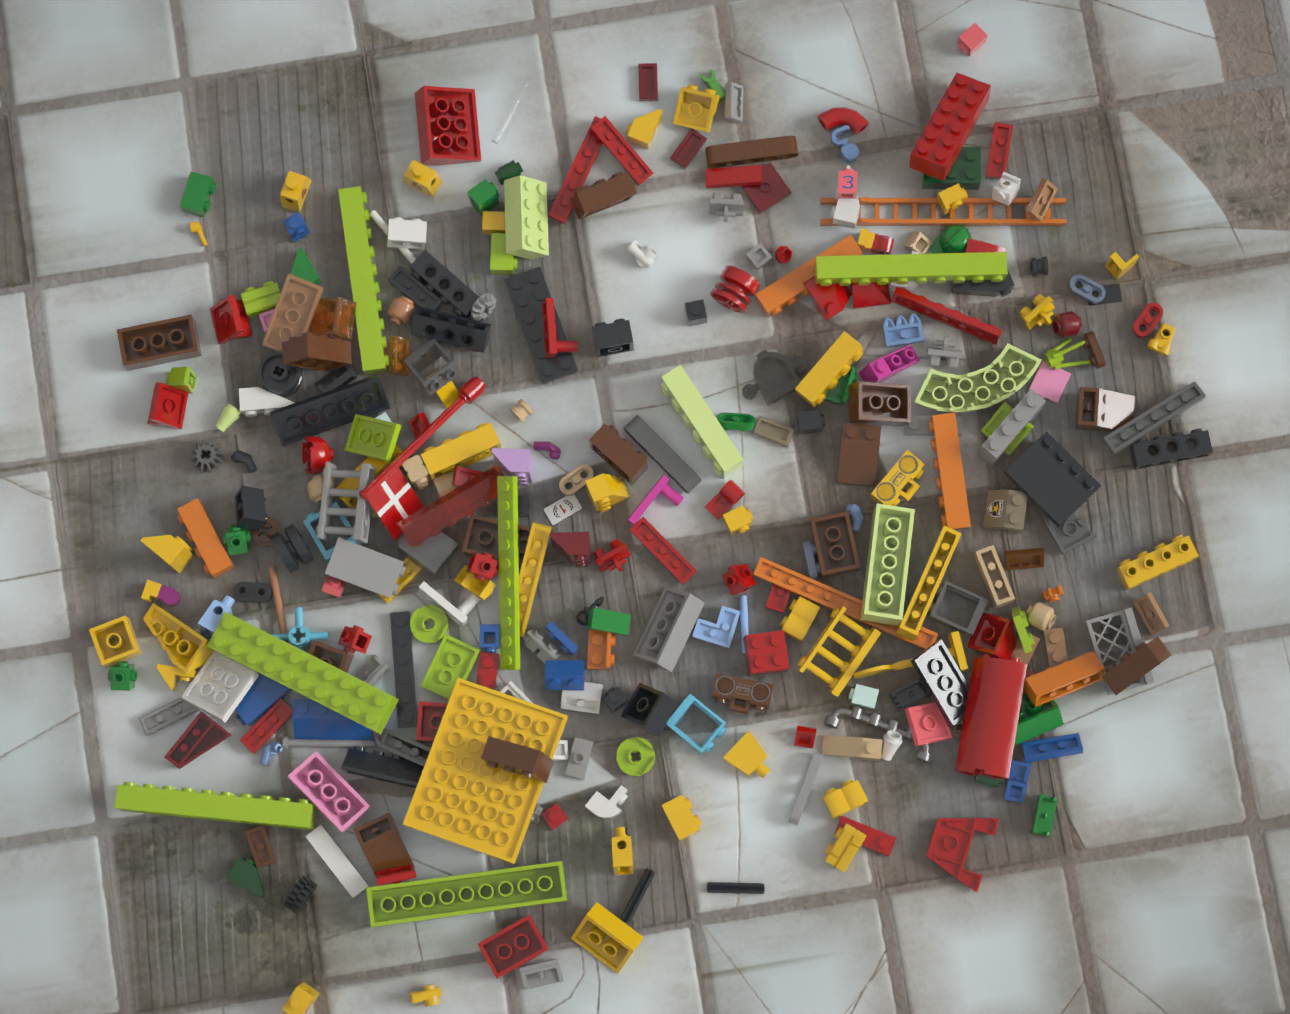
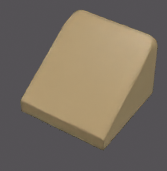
(918, 243)

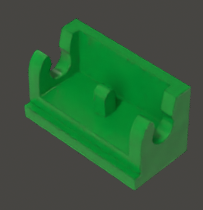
(608, 621)
(1044, 815)

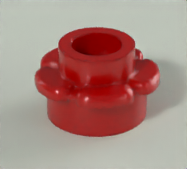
(783, 254)

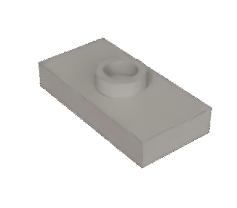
(734, 102)
(579, 758)

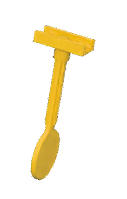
(956, 651)

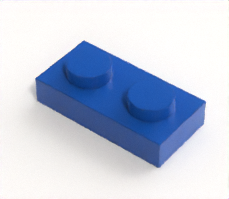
(555, 633)

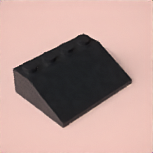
(1052, 479)

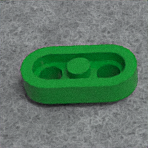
(736, 421)

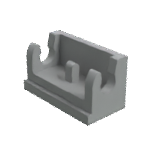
(373, 671)
(541, 974)

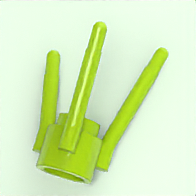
(1055, 356)

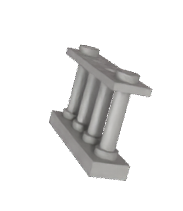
(361, 512)

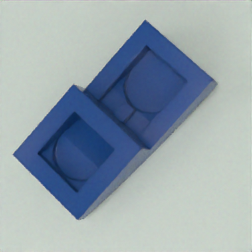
(1017, 781)

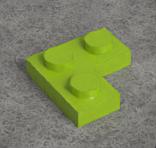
(1021, 622)

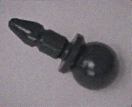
(582, 616)

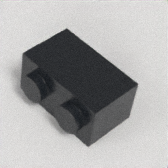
(250, 508)

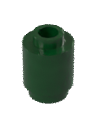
(508, 171)

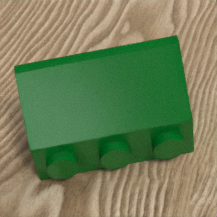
(1036, 720)

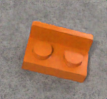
(599, 650)

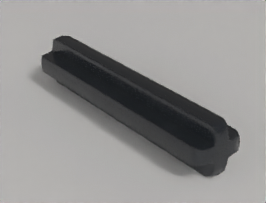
(738, 888)
(637, 895)

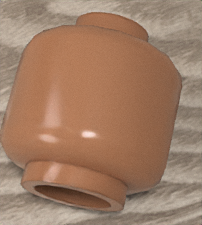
(401, 310)

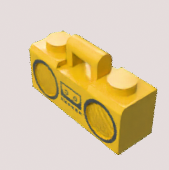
(901, 474)

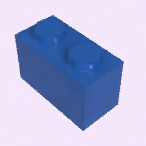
(564, 674)

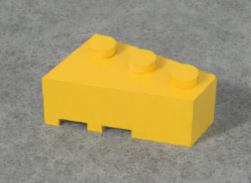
(606, 491)

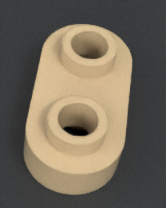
(575, 479)

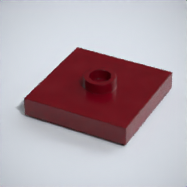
(770, 192)

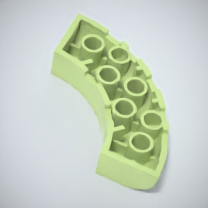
(978, 388)

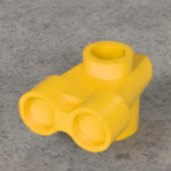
(1160, 342)
(429, 994)

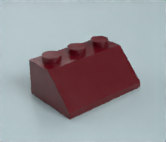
(573, 546)

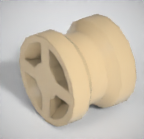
(521, 411)

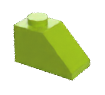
(182, 378)

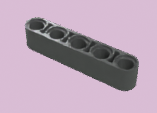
(662, 454)

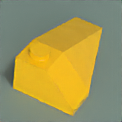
(181, 642)

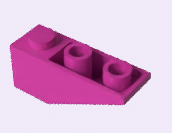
(889, 365)

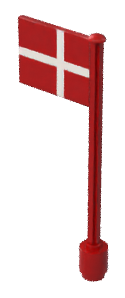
(390, 492)

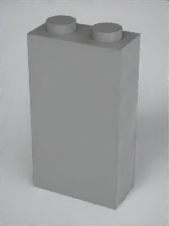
(365, 568)

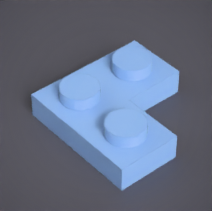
(720, 633)

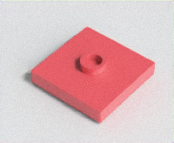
(927, 724)

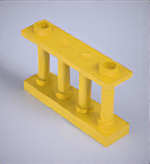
(847, 668)

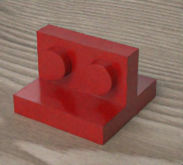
(230, 320)
(167, 406)

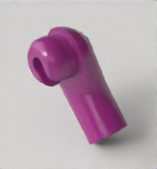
(547, 446)

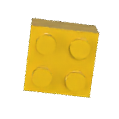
(115, 641)

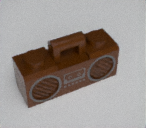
(750, 691)

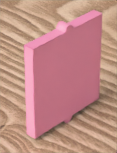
(1050, 382)

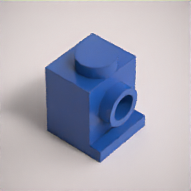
(296, 226)
(486, 631)

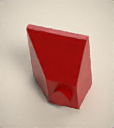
(869, 295)
(827, 299)
(993, 636)

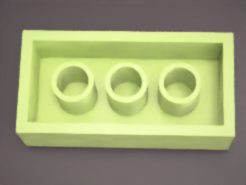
(526, 217)

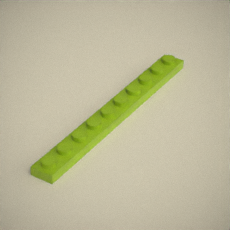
(508, 572)

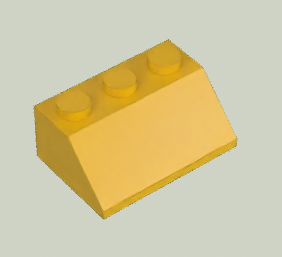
(171, 550)
(607, 937)

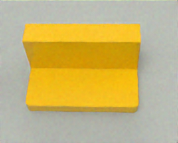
(1118, 267)

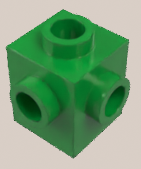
(237, 540)
(122, 676)

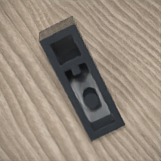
(985, 288)

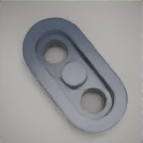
(1087, 288)
(812, 567)

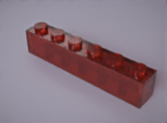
(451, 507)

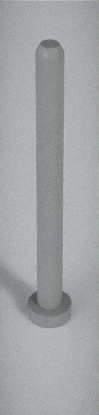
(326, 743)

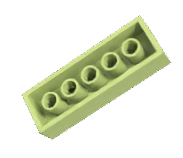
(701, 421)
(887, 564)

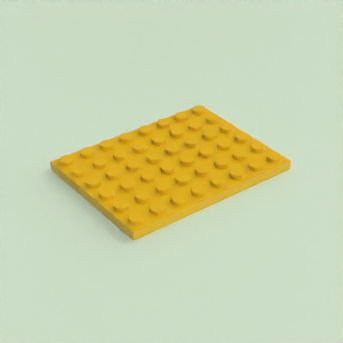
(465, 798)

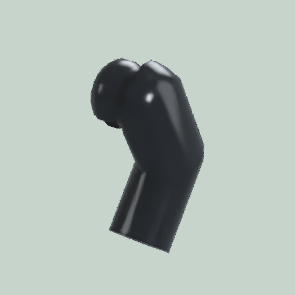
(240, 456)

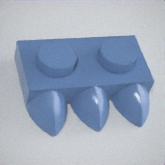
(903, 332)

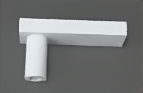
(458, 615)

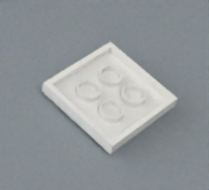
(220, 686)

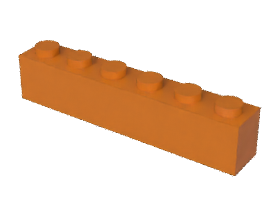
(791, 286)
(950, 471)

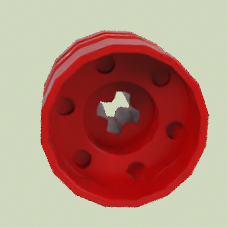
(735, 289)

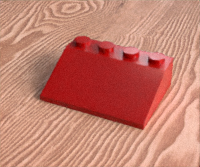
(447, 125)

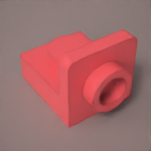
(334, 586)

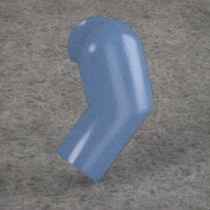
(857, 516)
(269, 751)

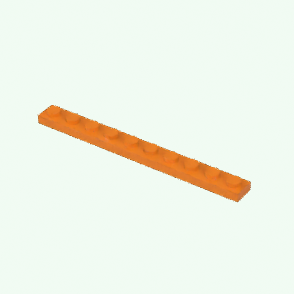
(831, 599)

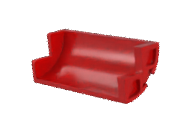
(991, 717)

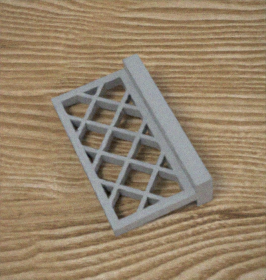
(1133, 637)

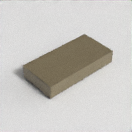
(773, 431)

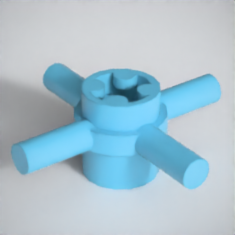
(304, 641)

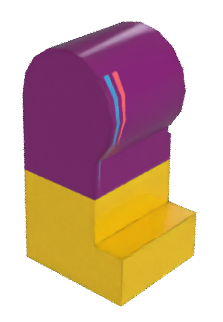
(161, 592)

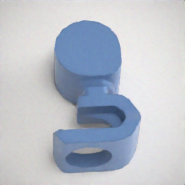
(850, 151)

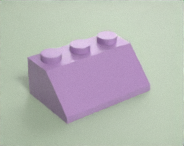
(515, 463)

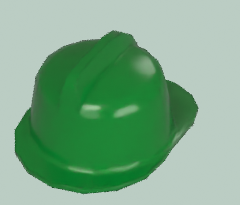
(951, 240)

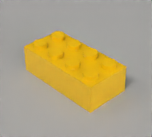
(462, 451)

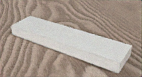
(337, 861)

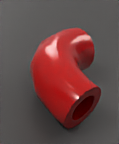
(843, 116)

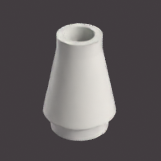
(891, 743)

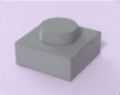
(759, 256)

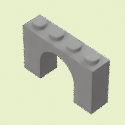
(1005, 433)

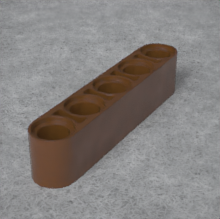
(751, 151)

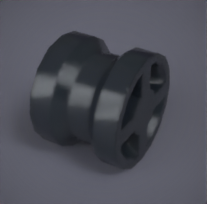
(1039, 266)

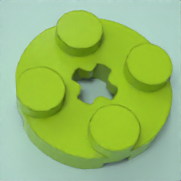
(430, 635)
(624, 756)

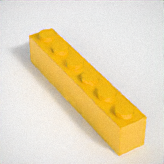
(928, 583)

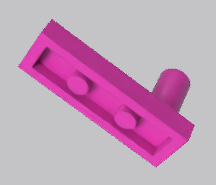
(660, 487)

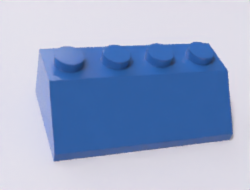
(317, 721)

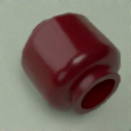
(1066, 324)

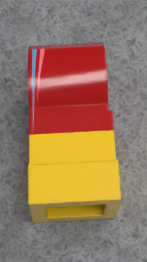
(875, 243)

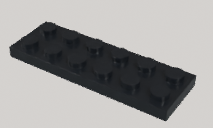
(527, 294)
(329, 410)

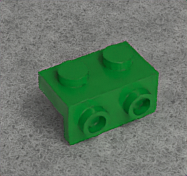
(840, 393)

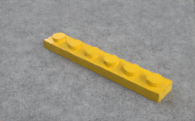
(531, 571)

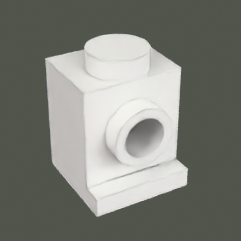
(1006, 189)

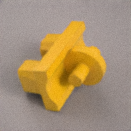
(1040, 314)

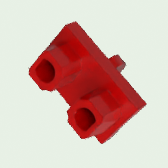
(614, 558)

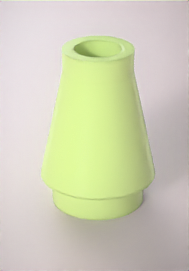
(228, 417)

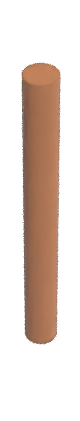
(277, 600)

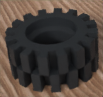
(300, 894)

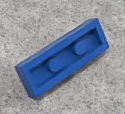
(1052, 748)

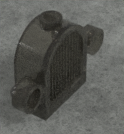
(774, 377)

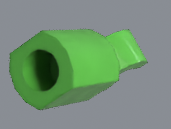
(714, 85)

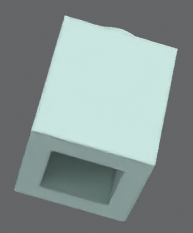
(863, 696)

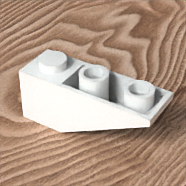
(846, 211)
(257, 400)

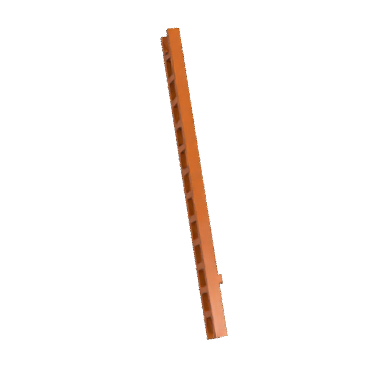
(947, 222)

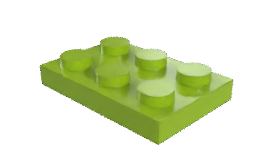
(372, 437)
(452, 661)

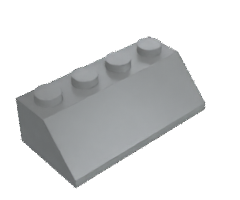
(668, 628)

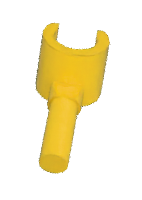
(196, 227)

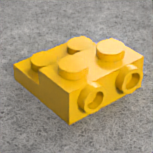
(696, 108)

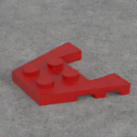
(951, 844)

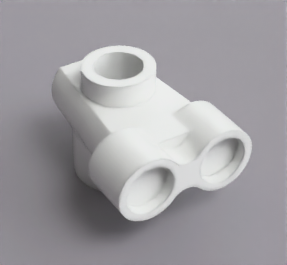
(644, 256)

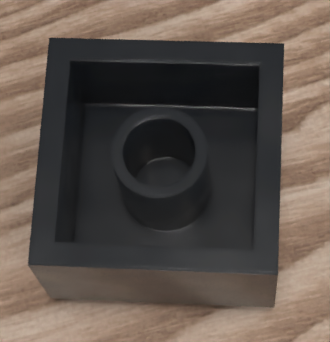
(612, 337)
(649, 709)

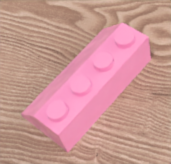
(329, 792)

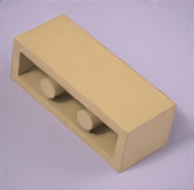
(994, 576)

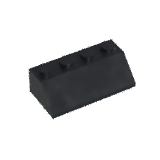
(381, 767)

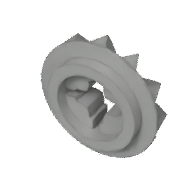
(483, 307)

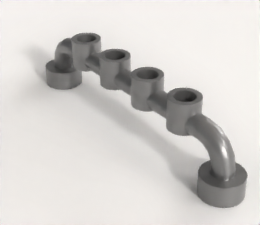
(874, 720)

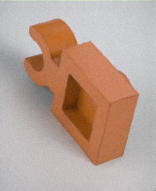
(1052, 594)

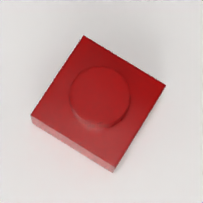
(418, 424)
(805, 737)
(554, 816)

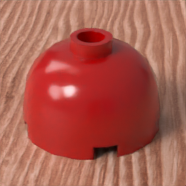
(316, 454)

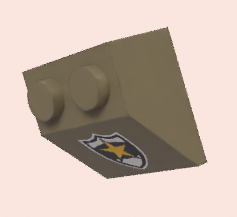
(1005, 510)

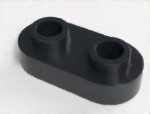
(252, 592)

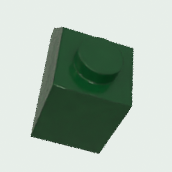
(247, 876)

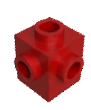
(476, 566)
(738, 579)
(354, 639)

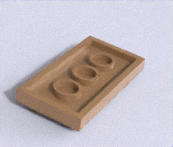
(293, 311)

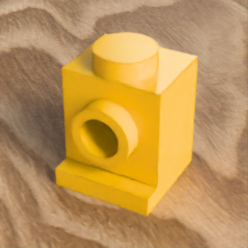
(951, 197)

